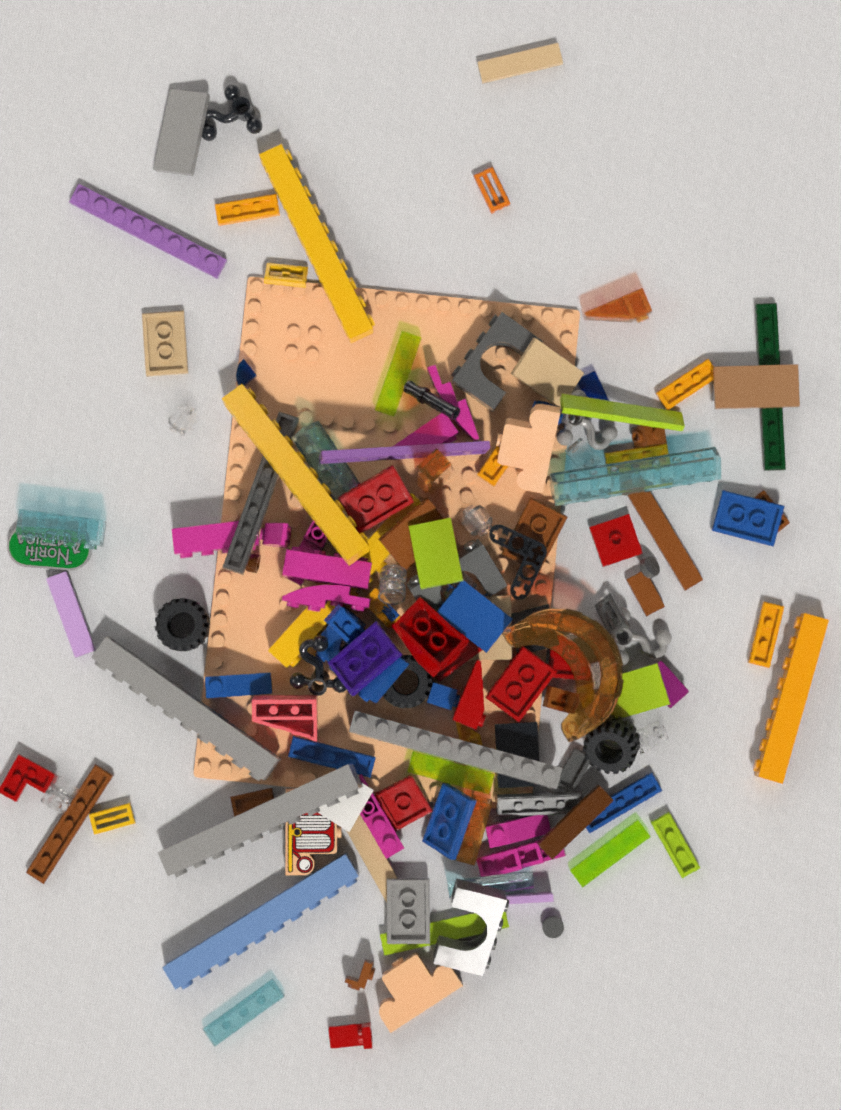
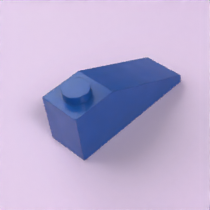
(238, 685)

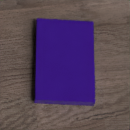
(364, 658)

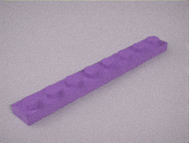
(148, 231)

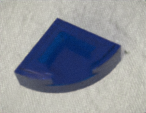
(244, 373)

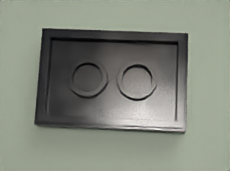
(519, 740)

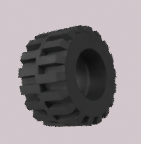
(164, 619)
(421, 692)
(612, 759)

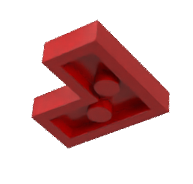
(22, 773)

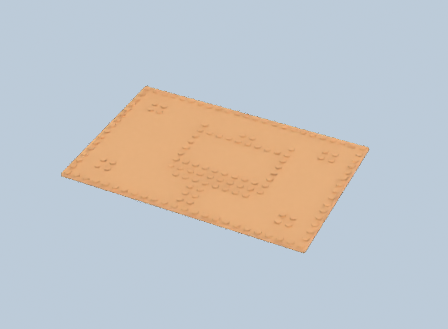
(318, 375)

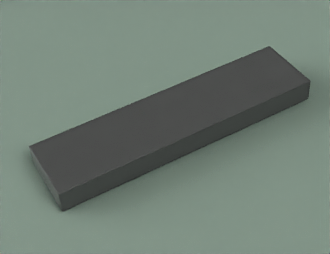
(537, 803)

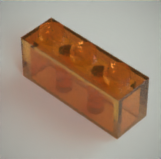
(474, 833)

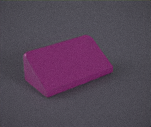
(673, 685)

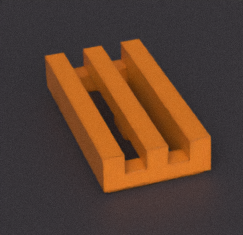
(499, 206)

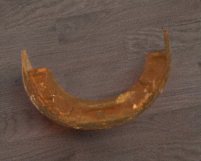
(590, 655)

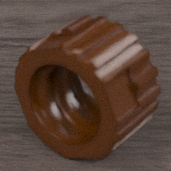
(253, 563)

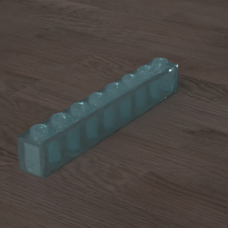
(635, 476)

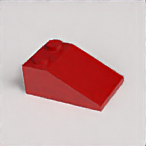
(428, 636)
(471, 704)

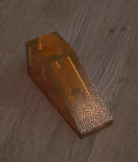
(623, 309)

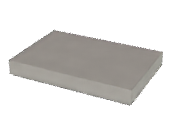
(408, 910)

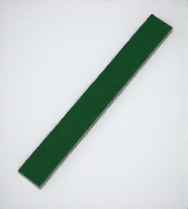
(771, 418)

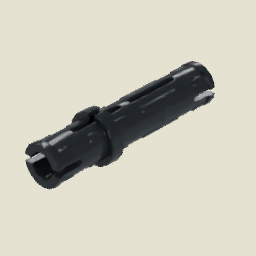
(425, 396)

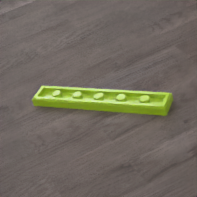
(621, 412)
(453, 927)

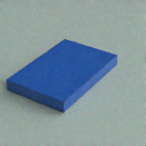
(748, 518)
(474, 616)
(449, 821)

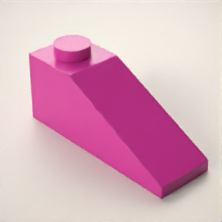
(436, 431)
(276, 535)
(517, 830)

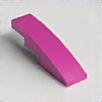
(446, 392)
(513, 859)

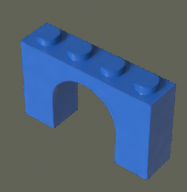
(382, 682)

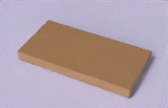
(756, 386)

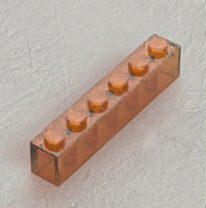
(433, 472)

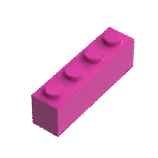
(205, 539)
(326, 569)

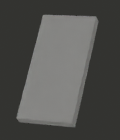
(181, 132)

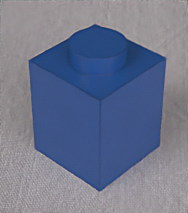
(443, 696)

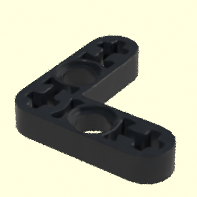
(525, 551)

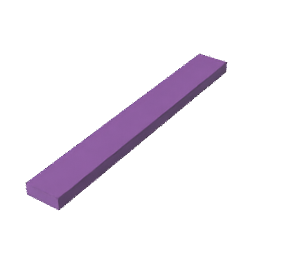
(402, 452)

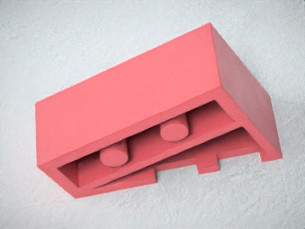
(288, 712)

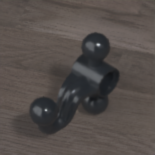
(232, 93)
(298, 680)

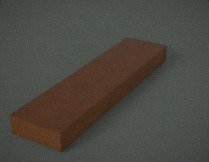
(575, 821)

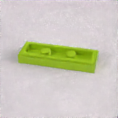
(675, 845)

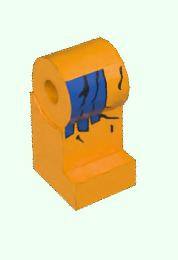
(383, 611)

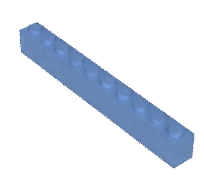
(260, 921)

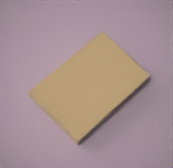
(165, 343)
(546, 372)
(500, 649)

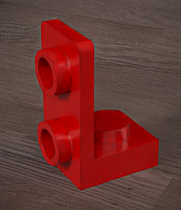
(351, 1035)

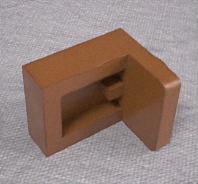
(648, 436)
(559, 699)
(366, 974)

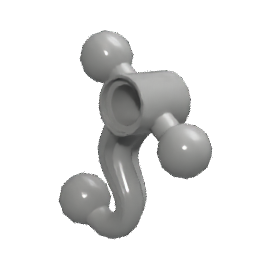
(565, 435)
(662, 638)

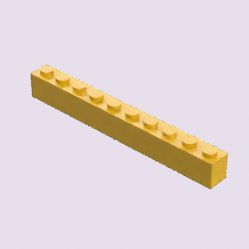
(316, 243)
(296, 475)
(312, 623)

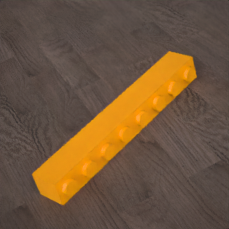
(791, 697)

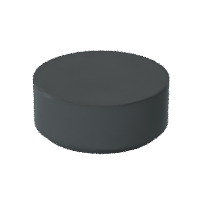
(649, 567)
(552, 927)

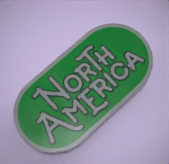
(45, 555)

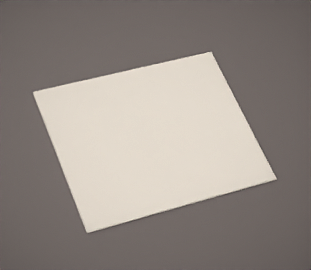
(347, 810)

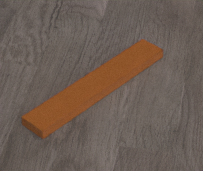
(665, 539)
(69, 824)

